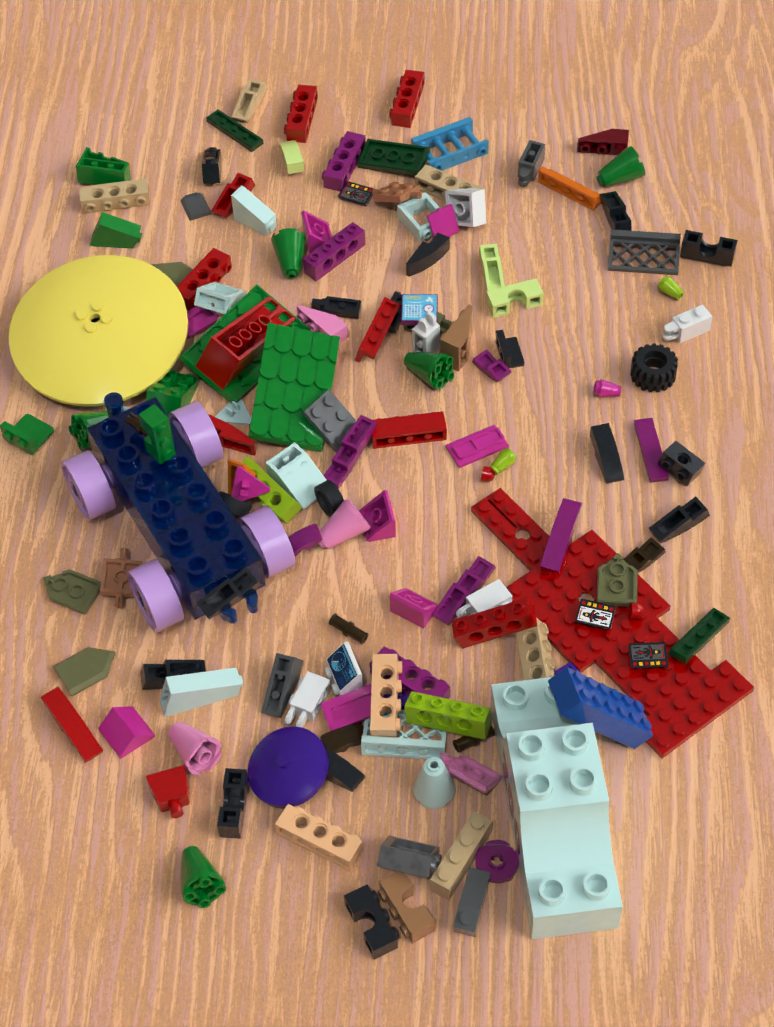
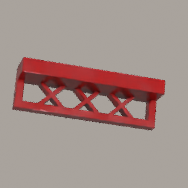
(378, 329)

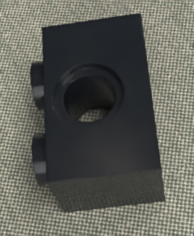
(681, 463)

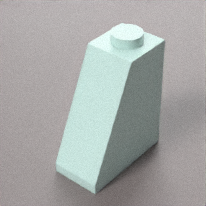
(252, 212)

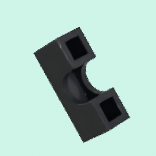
(720, 253)
(232, 813)
(364, 905)

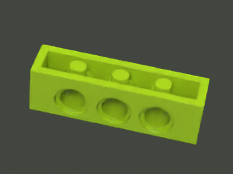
(288, 505)
(448, 715)

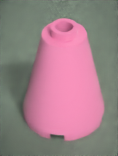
(343, 525)
(195, 747)

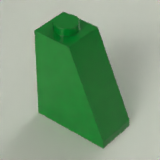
(115, 232)

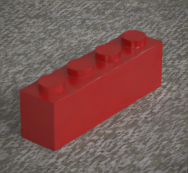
(409, 430)

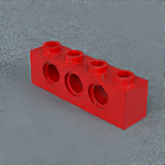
(407, 98)
(301, 113)
(209, 269)
(494, 623)

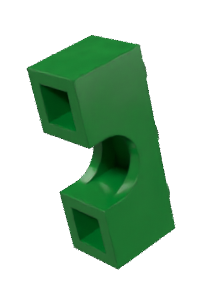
(160, 440)

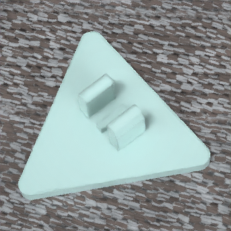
(235, 413)

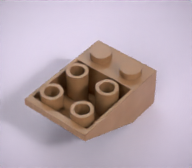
(457, 339)

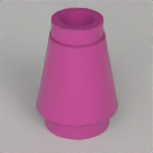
(606, 389)

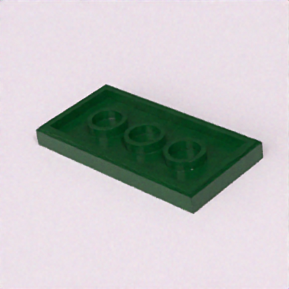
(393, 157)

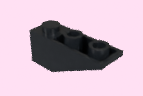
(211, 165)

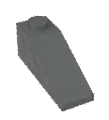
(282, 683)
(471, 902)

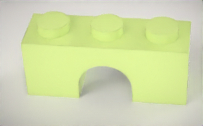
(526, 292)

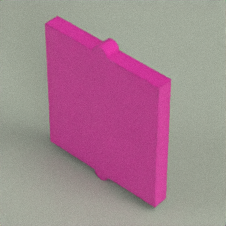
(443, 221)

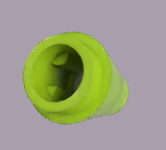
(669, 287)
(503, 460)

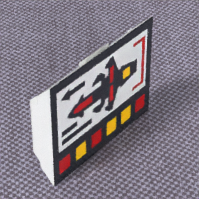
(595, 613)

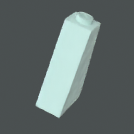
(198, 689)

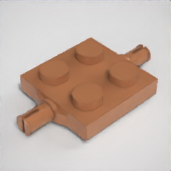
(397, 192)
(114, 577)

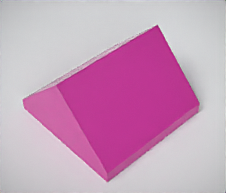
(316, 230)
(380, 518)
(412, 606)
(125, 730)

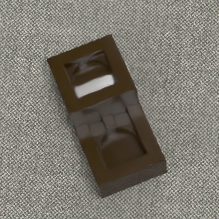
(646, 555)
(343, 737)

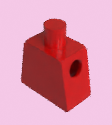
(170, 790)

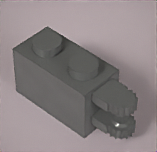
(530, 162)

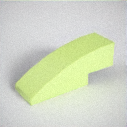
(292, 156)
(491, 266)

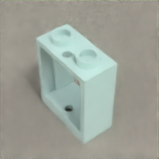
(412, 207)
(221, 295)

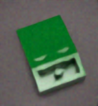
(174, 390)

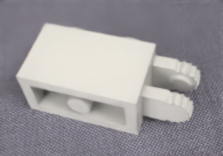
(688, 325)
(426, 335)
(486, 598)
(307, 699)

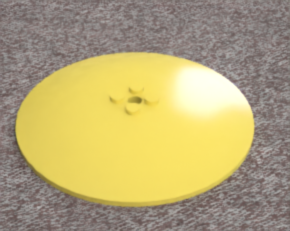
(123, 353)

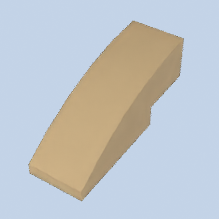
(249, 100)

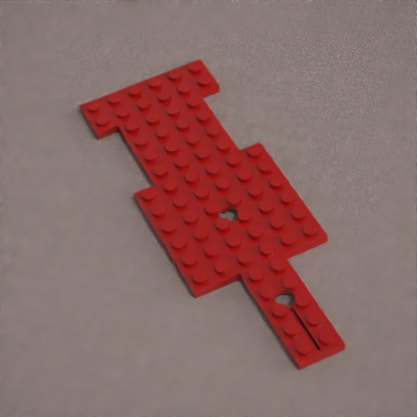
(675, 697)

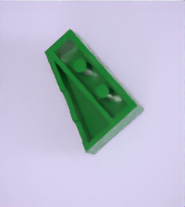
(98, 169)

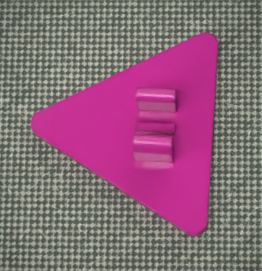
(247, 485)

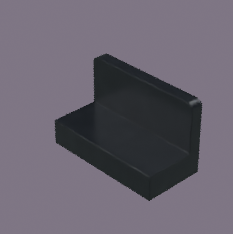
(509, 350)

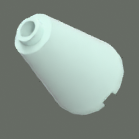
(434, 784)

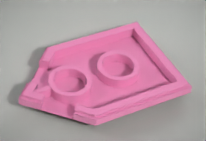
(471, 772)

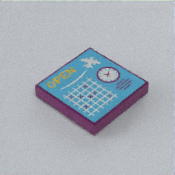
(417, 306)

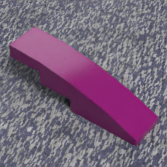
(350, 451)
(560, 535)
(469, 582)

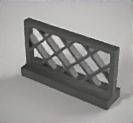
(644, 241)

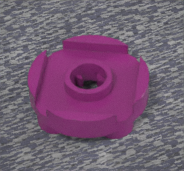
(505, 853)

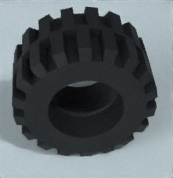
(657, 357)

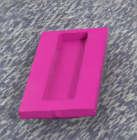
(200, 319)
(477, 446)
(348, 708)

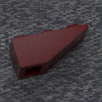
(605, 142)

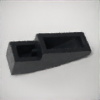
(615, 211)
(428, 254)
(606, 453)
(679, 520)
(229, 593)
(154, 675)
(342, 772)

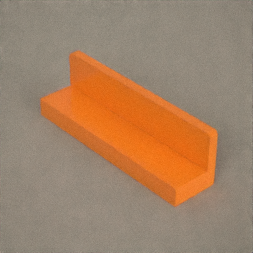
(569, 188)

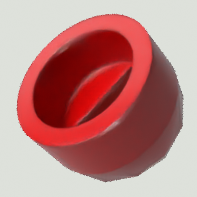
(487, 474)
(635, 611)

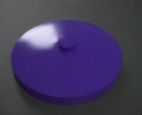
(288, 767)

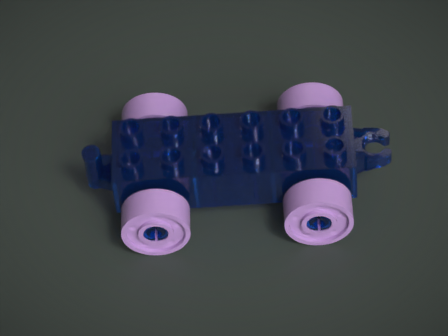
(175, 511)

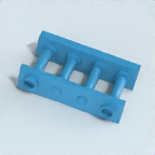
(448, 133)

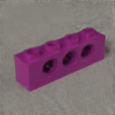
(344, 161)
(334, 251)
(422, 680)

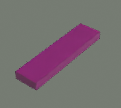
(650, 449)

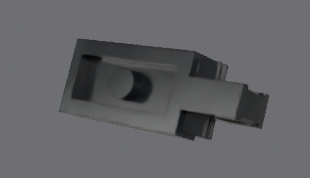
(337, 306)

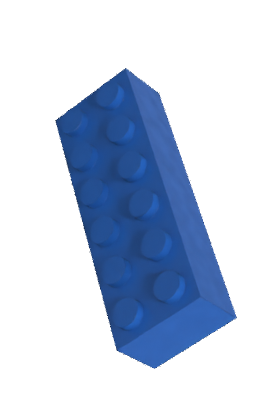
(593, 702)

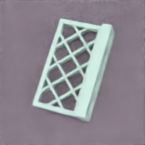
(403, 745)

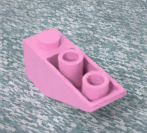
(322, 322)

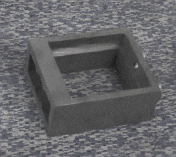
(408, 856)

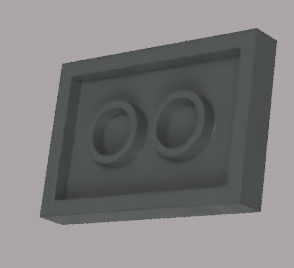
(330, 419)

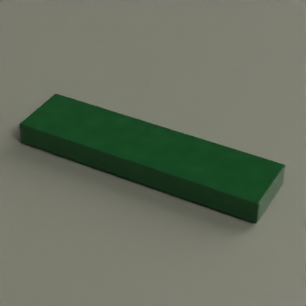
(234, 130)
(699, 636)

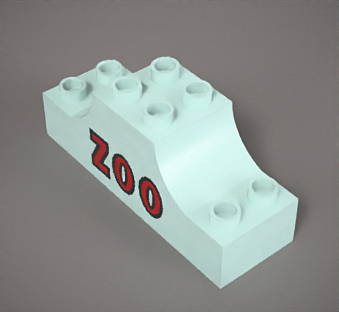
(556, 812)

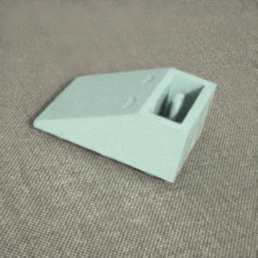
(295, 474)

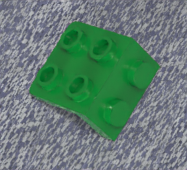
(27, 433)

